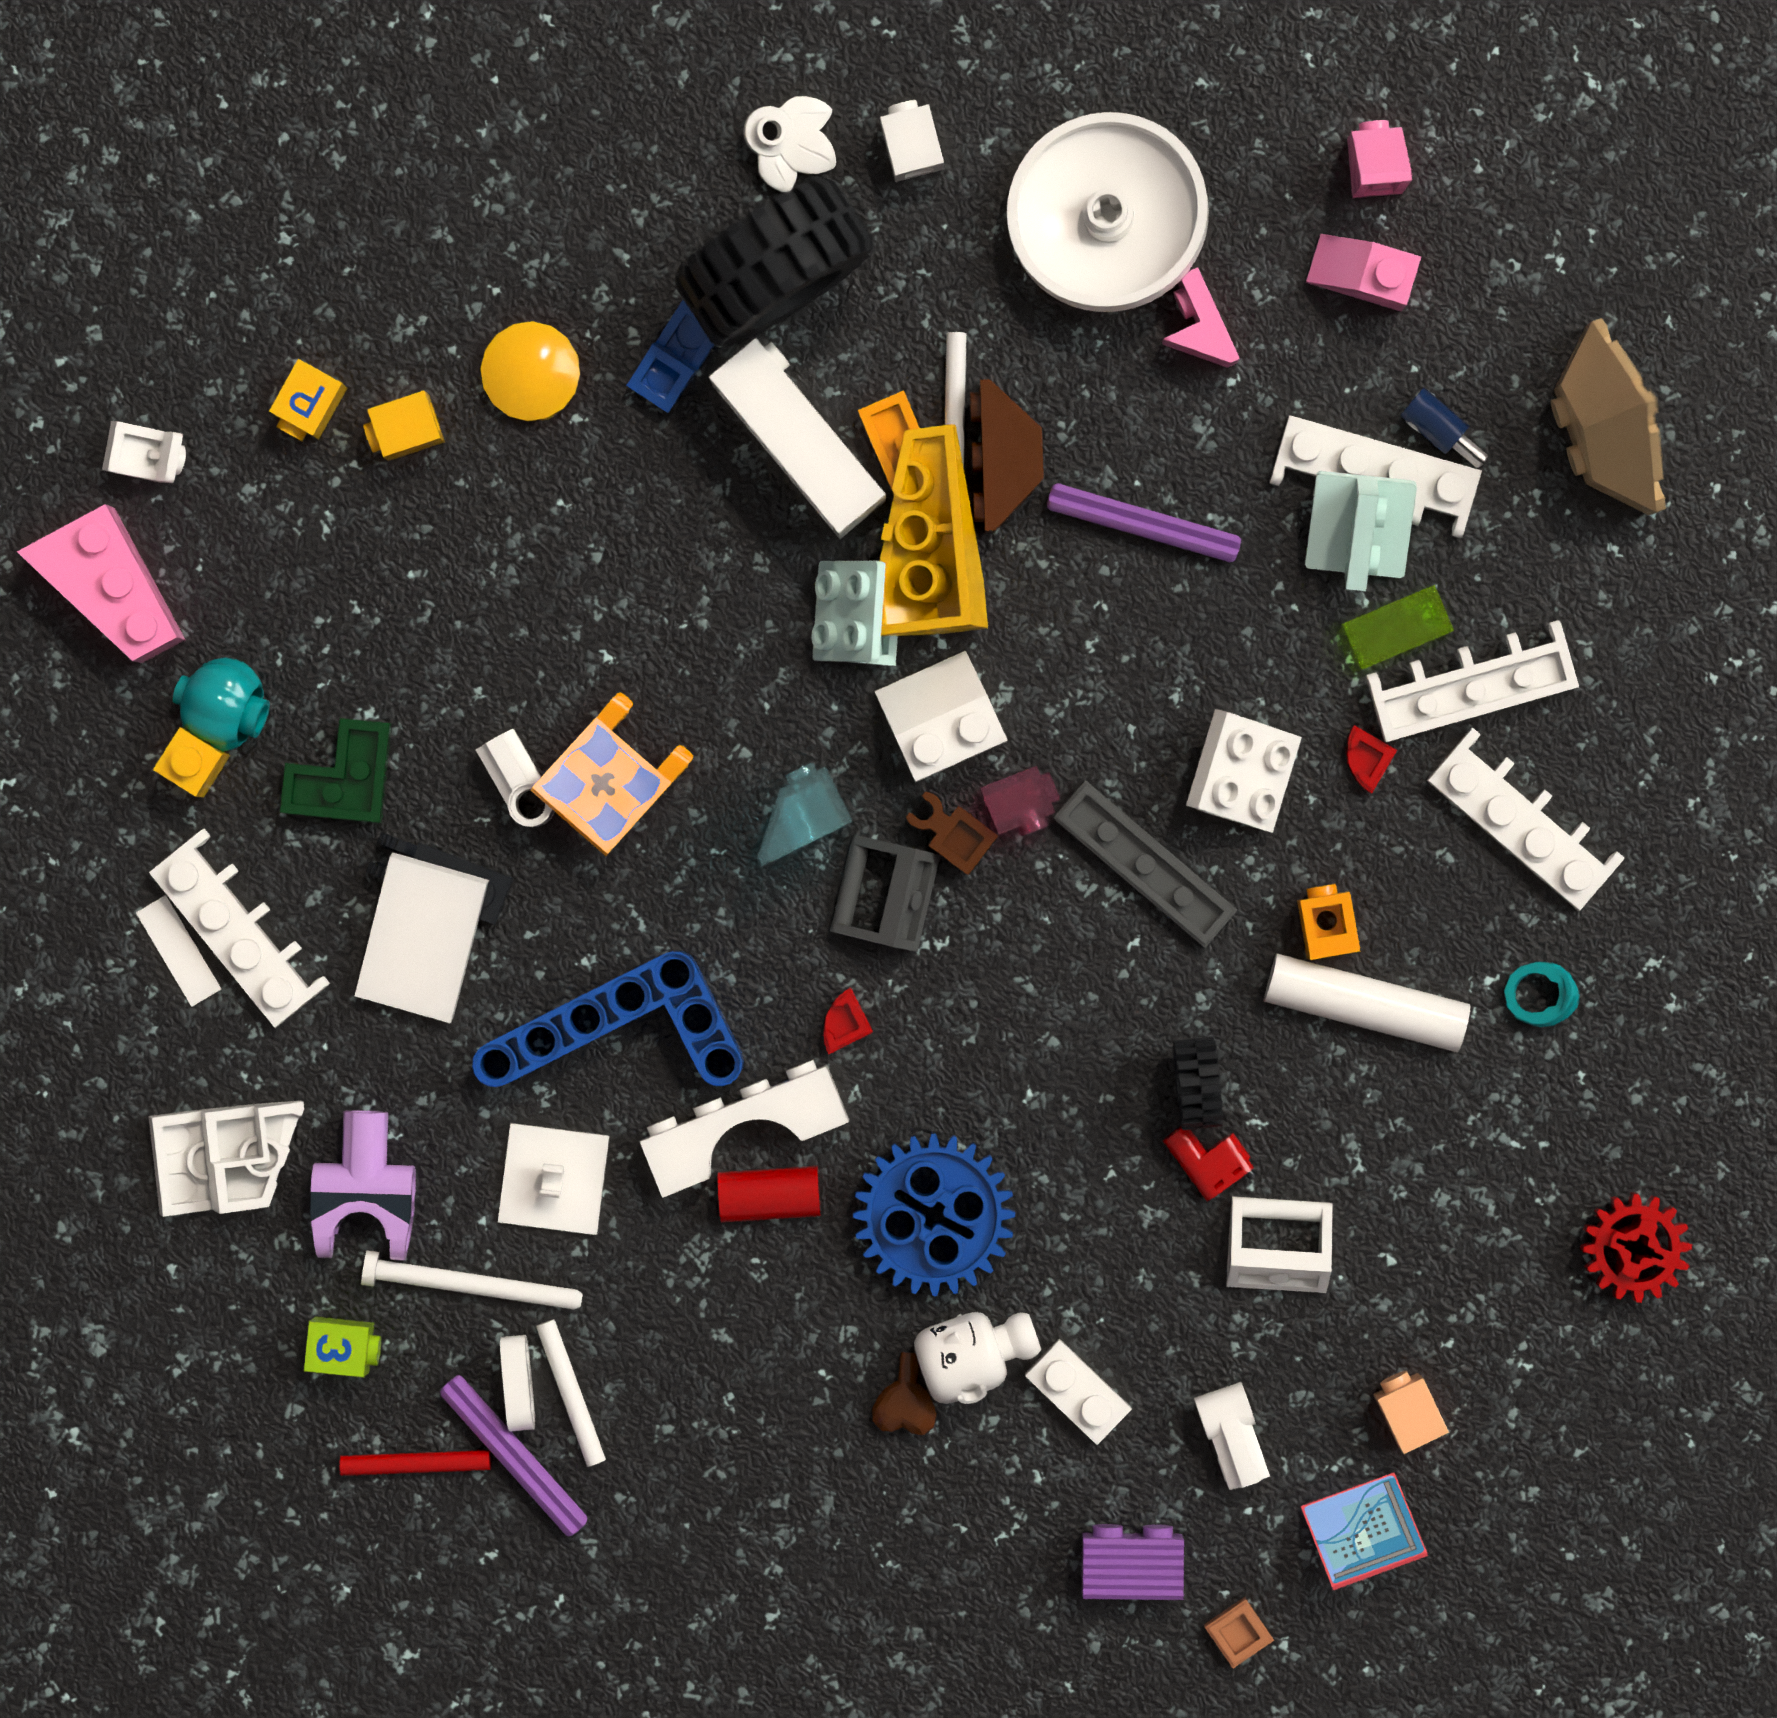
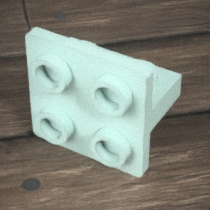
(1360, 526)
(851, 614)

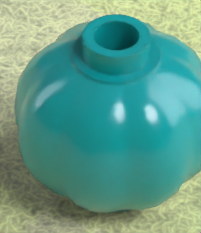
(222, 703)

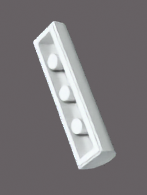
(1367, 1003)

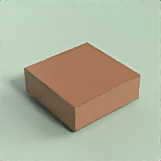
(1238, 1632)

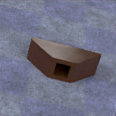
(1006, 456)

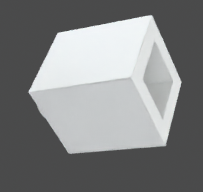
(911, 140)

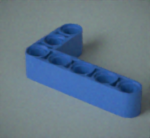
(613, 1016)

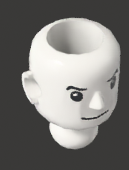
(969, 1355)

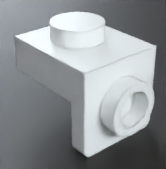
(144, 452)

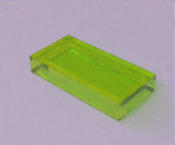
(1397, 627)

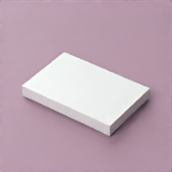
(421, 937)

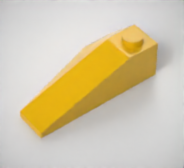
(931, 541)

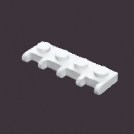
(1439, 483)
(1474, 688)
(1521, 824)
(234, 932)

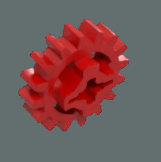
(1629, 1270)

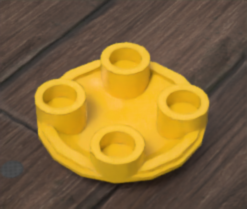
(530, 371)

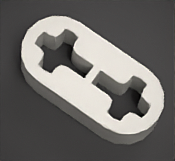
(517, 1383)

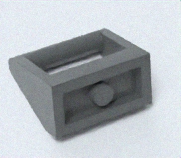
(906, 898)

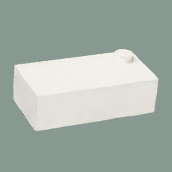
(797, 436)

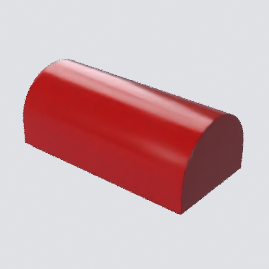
(768, 1194)

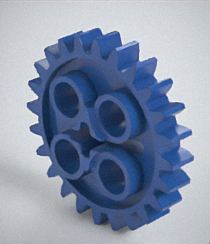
(911, 1253)

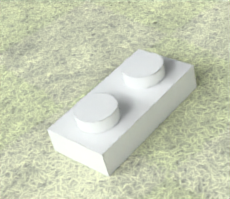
(1078, 1391)

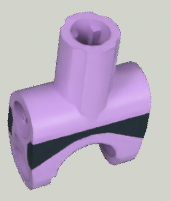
(363, 1185)

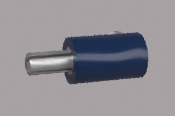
(1441, 426)

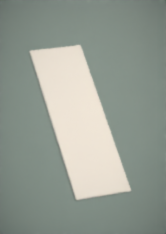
(178, 950)

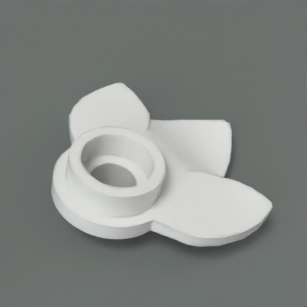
(797, 144)

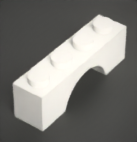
(683, 1152)

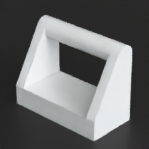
(1274, 1267)

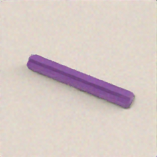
(1143, 522)
(513, 1455)

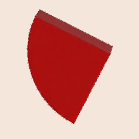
(1367, 758)
(845, 1022)

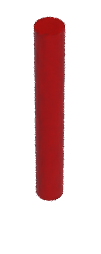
(415, 1462)

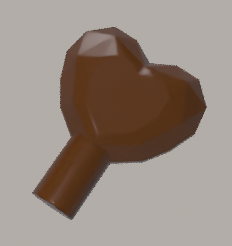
(905, 1401)

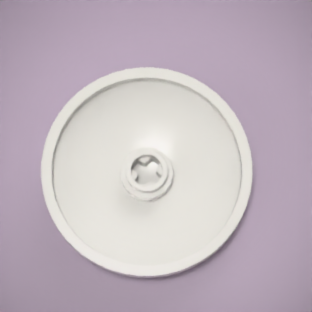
(1107, 212)

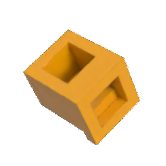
(1342, 936)

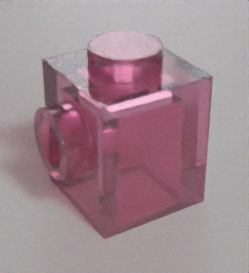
(1021, 801)

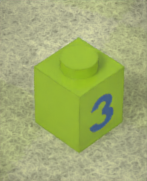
(341, 1347)

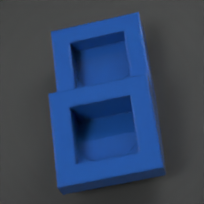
(672, 360)

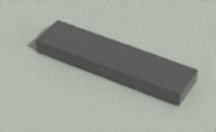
(1145, 864)

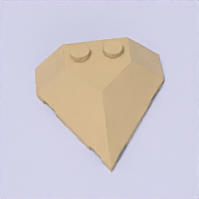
(1610, 422)

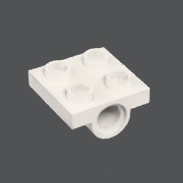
(1243, 771)

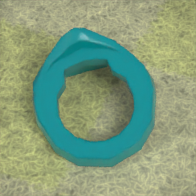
(1566, 1003)

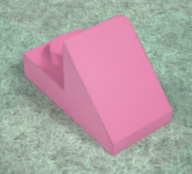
(1207, 337)

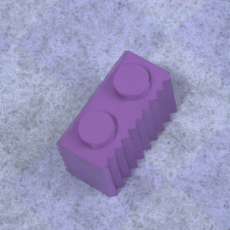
(1132, 1564)

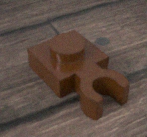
(958, 837)

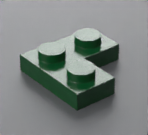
(350, 789)

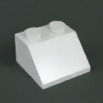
(941, 716)

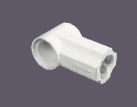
(512, 774)
(1229, 1424)

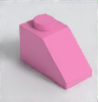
(1378, 160)
(1364, 270)

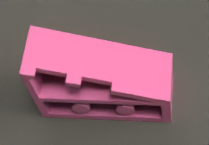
(107, 582)

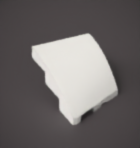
(221, 1156)

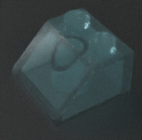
(803, 813)

